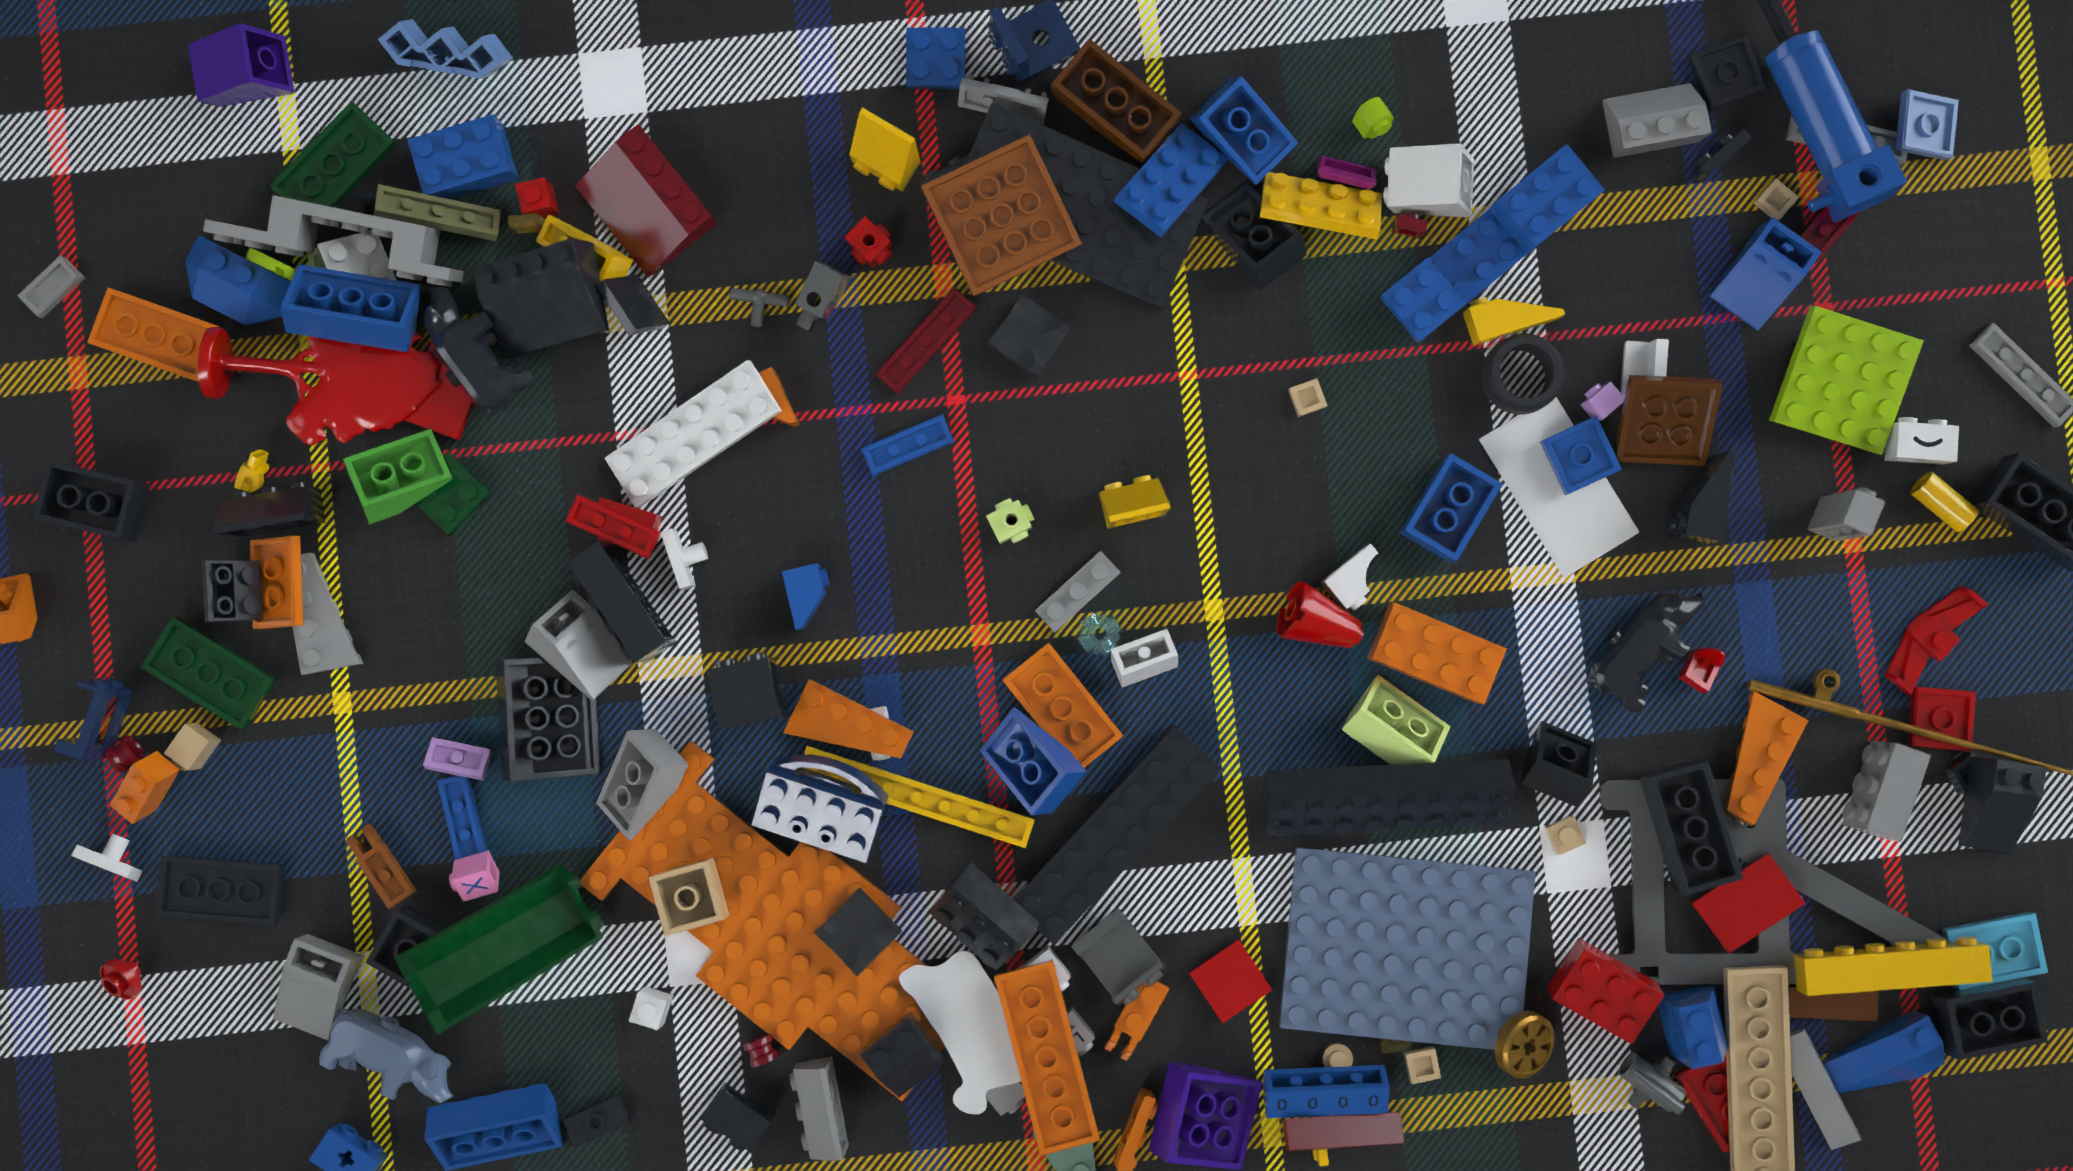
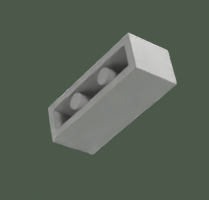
(1846, 514)

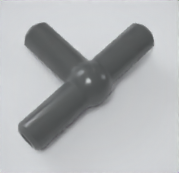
(759, 299)

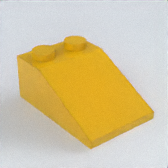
(883, 151)
(1133, 502)

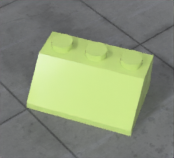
(1395, 725)

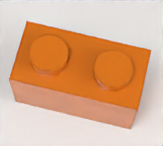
(144, 787)

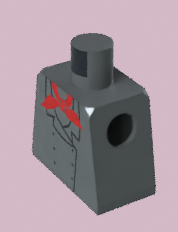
(827, 283)

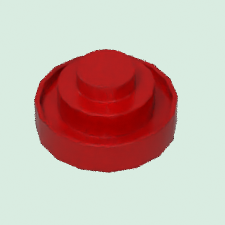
(121, 978)

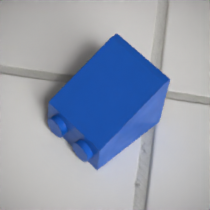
(1694, 1026)

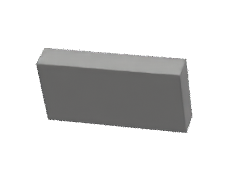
(51, 286)

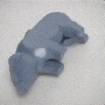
(386, 1049)

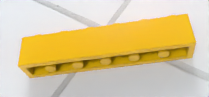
(1892, 967)

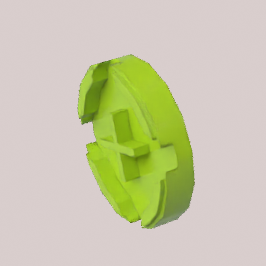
(270, 264)

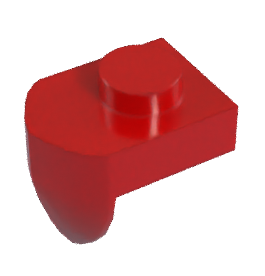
(1702, 668)

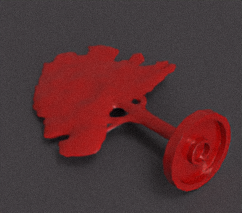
(356, 386)

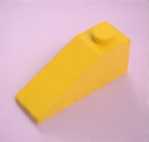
(609, 260)
(1501, 318)

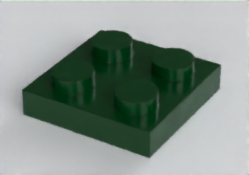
(456, 499)

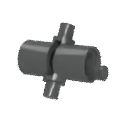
(1652, 1083)

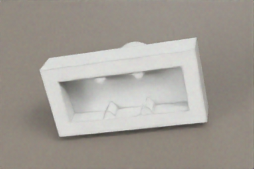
(682, 557)
(109, 858)

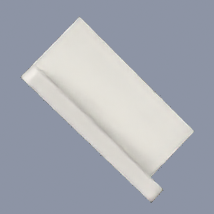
(1644, 359)

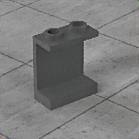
(1119, 957)

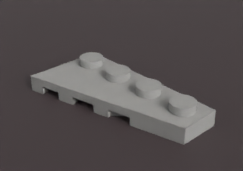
(323, 639)

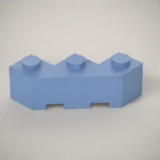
(444, 50)

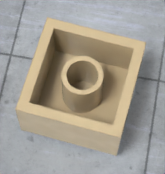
(689, 896)

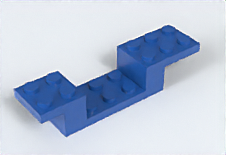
(1492, 243)

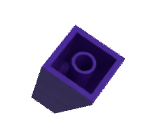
(240, 66)

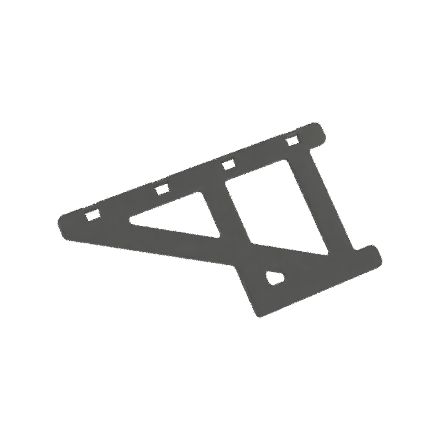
(1750, 843)

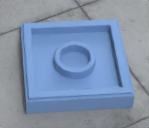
(1926, 124)

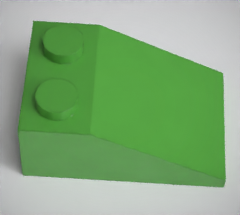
(397, 474)

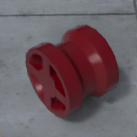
(124, 754)
(761, 1050)

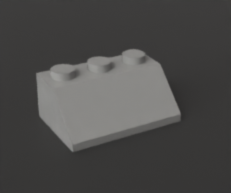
(1656, 120)
(820, 1109)

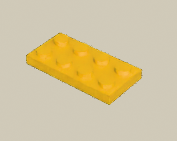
(1321, 205)

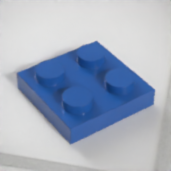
(935, 57)
(1580, 455)

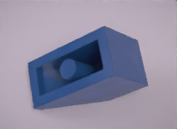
(805, 592)

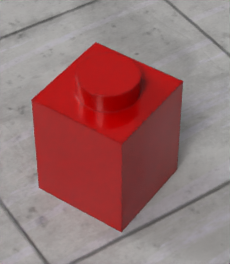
(537, 197)

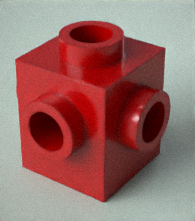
(864, 234)

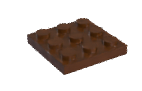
(1667, 420)

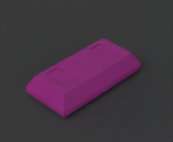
(1347, 172)

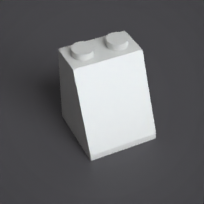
(1430, 180)

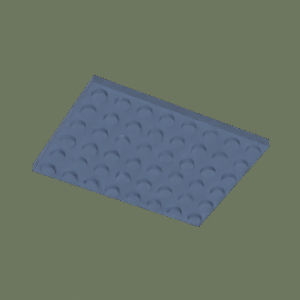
(1405, 948)

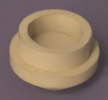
(1337, 1056)

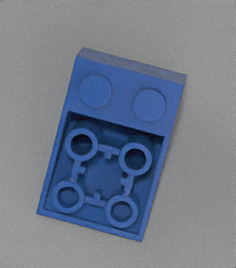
(1765, 273)

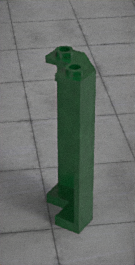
(499, 948)

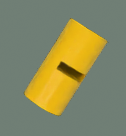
(1944, 501)

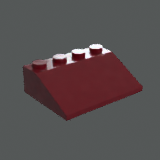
(644, 201)

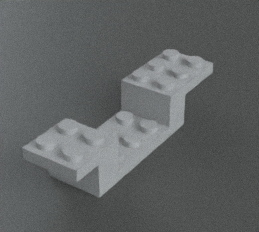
(295, 228)

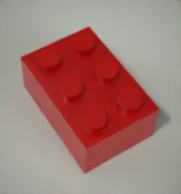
(1605, 991)

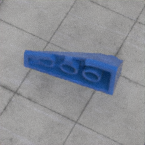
(1888, 1055)

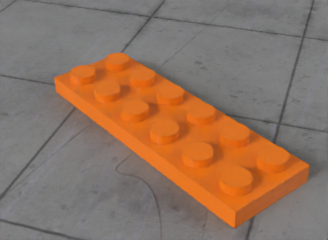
(1046, 1057)

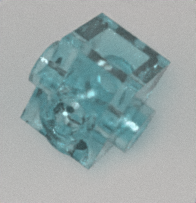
(1089, 640)

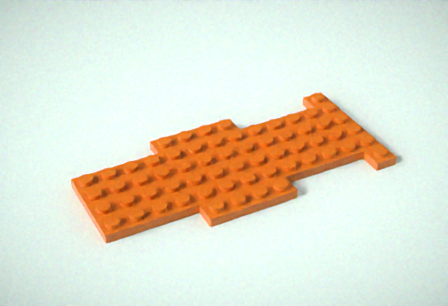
(767, 947)

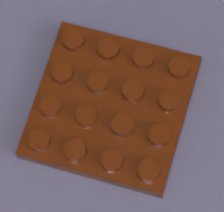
(1001, 215)

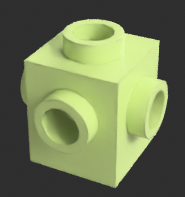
(1014, 532)

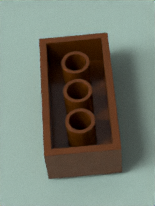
(1115, 102)

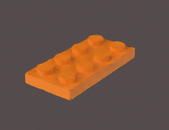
(149, 333)
(1062, 705)

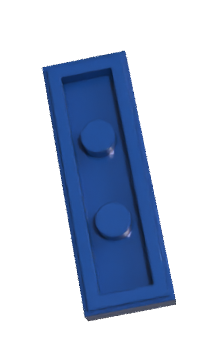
(907, 445)
(461, 816)

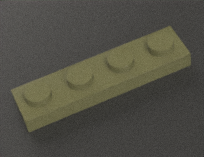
(437, 212)

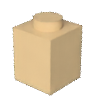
(192, 747)

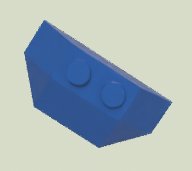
(234, 284)

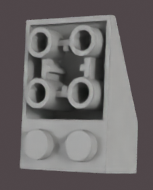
(578, 645)
(315, 984)

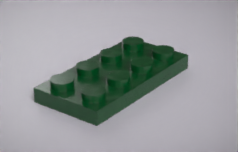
(335, 160)
(209, 673)

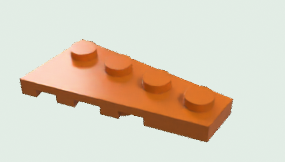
(841, 721)
(1764, 750)

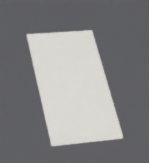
(1570, 526)

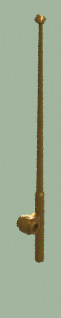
(1821, 701)

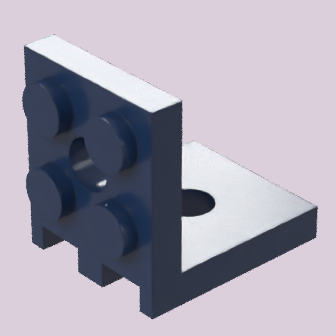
(1015, 40)

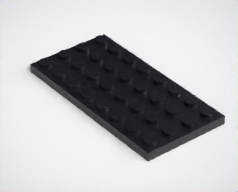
(1114, 244)

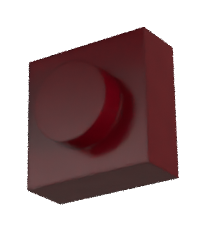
(1410, 225)

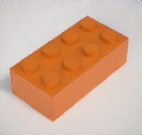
(1436, 653)

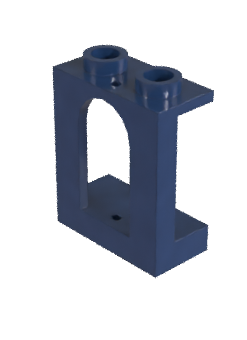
(86, 746)

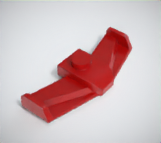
(1931, 636)

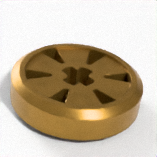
(1510, 1050)

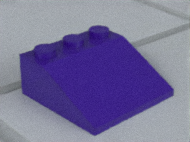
(1204, 1117)

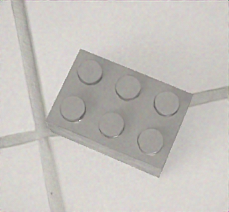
(1885, 790)

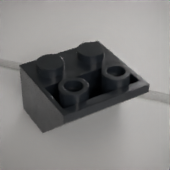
(232, 591)

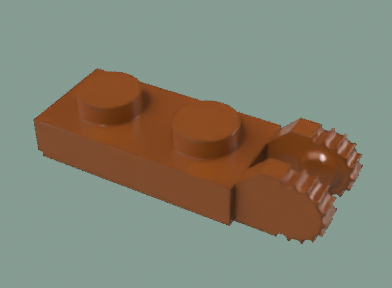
(381, 868)

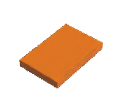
(279, 581)

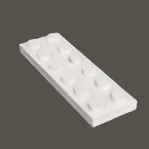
(693, 434)

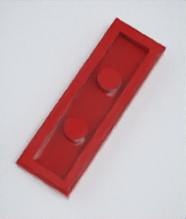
(613, 526)

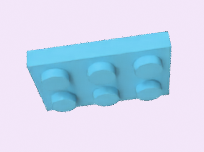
(2013, 946)

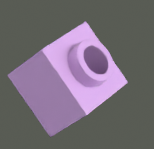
(1602, 400)

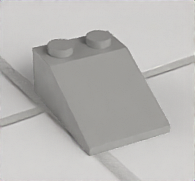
(640, 780)

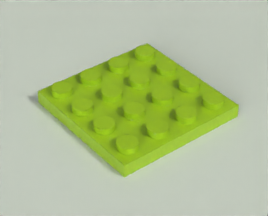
(1846, 380)

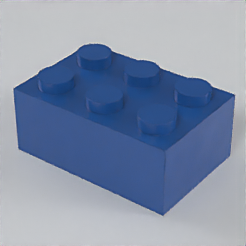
(463, 158)
(1450, 508)

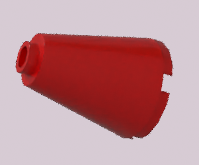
(1317, 619)

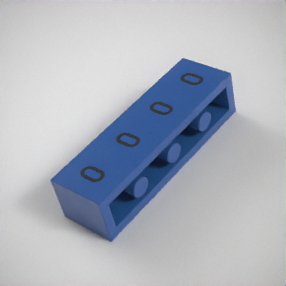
(1326, 1091)

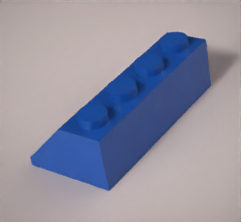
(351, 308)
(493, 1127)

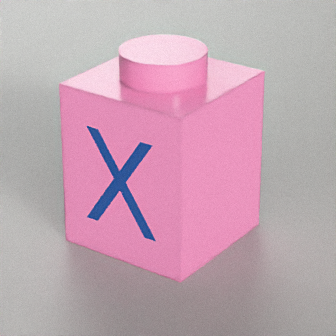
(475, 876)

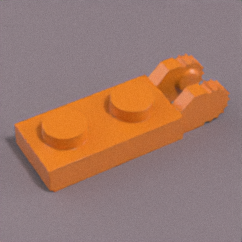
(1136, 1017)
(1134, 1132)

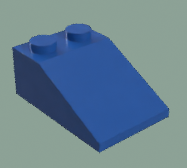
(1244, 129)
(1032, 763)

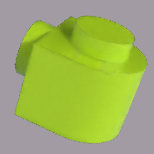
(1373, 118)

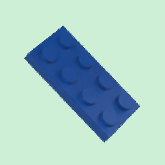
(1171, 180)

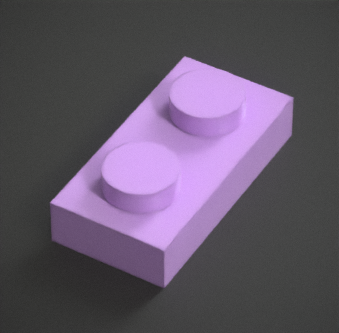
(457, 758)

